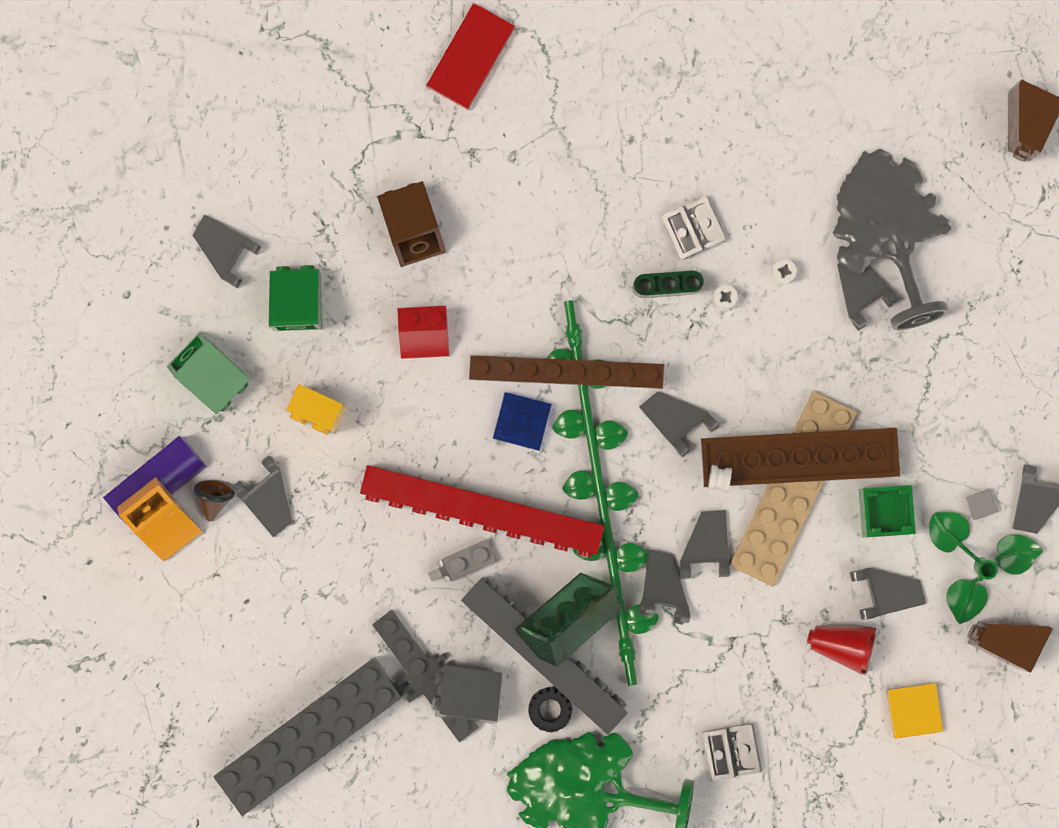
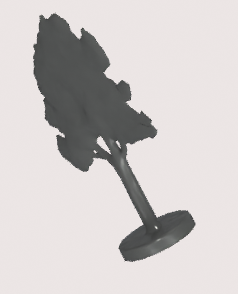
(881, 206)

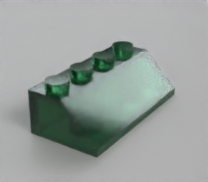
(569, 618)

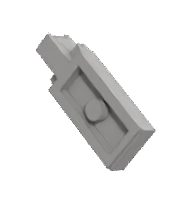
(464, 562)

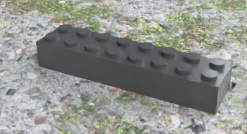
(568, 677)
(308, 736)

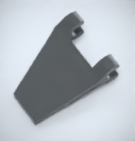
(222, 247)
(862, 290)
(675, 418)
(267, 499)
(1035, 502)
(707, 544)
(663, 587)
(889, 592)

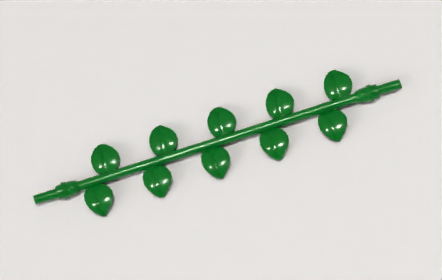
(617, 496)

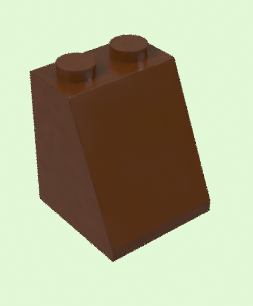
(1030, 119)
(411, 223)
(1010, 642)

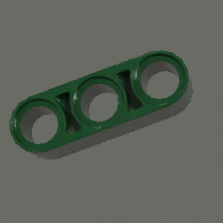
(679, 279)

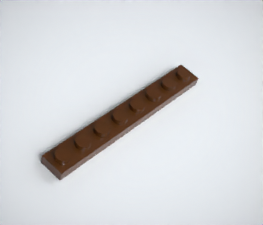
(566, 372)

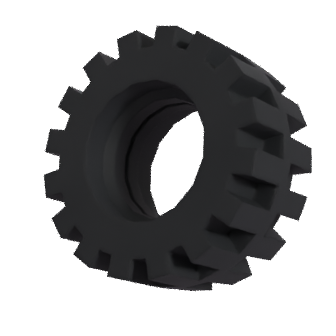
(542, 723)

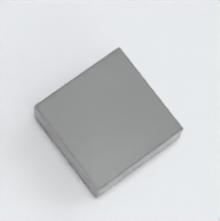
(981, 504)

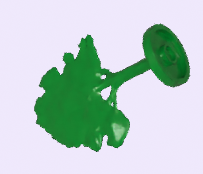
(568, 780)

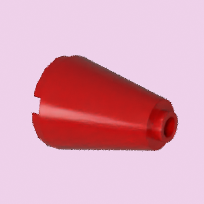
(844, 644)

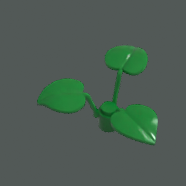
(1015, 558)

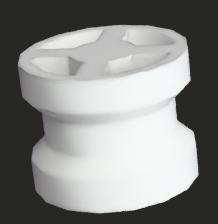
(781, 276)
(721, 301)
(719, 478)

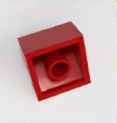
(423, 332)

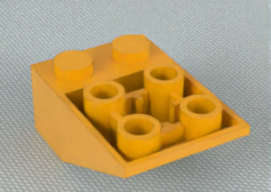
(158, 519)

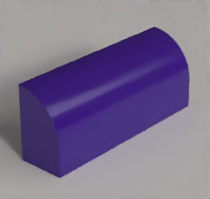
(172, 466)

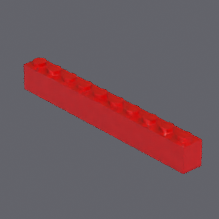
(481, 509)

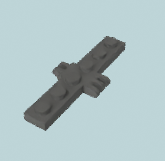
(419, 667)

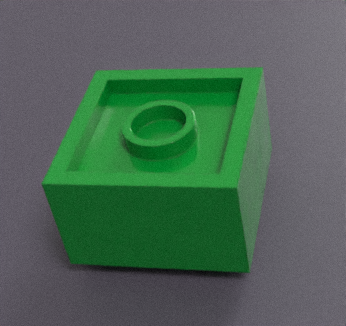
(887, 511)

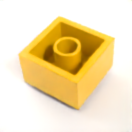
(315, 408)

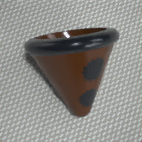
(213, 497)

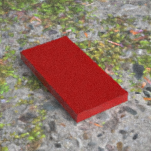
(470, 56)

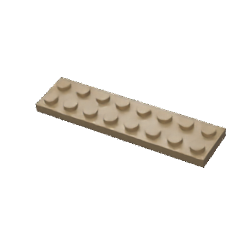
(786, 505)

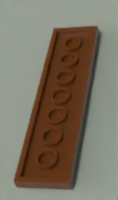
(803, 456)

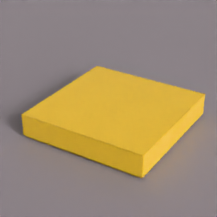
(914, 710)

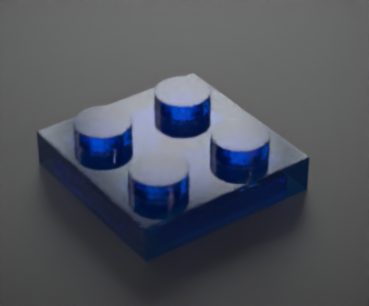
(522, 421)

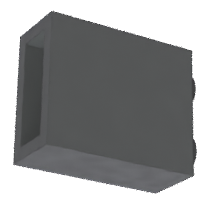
(467, 694)

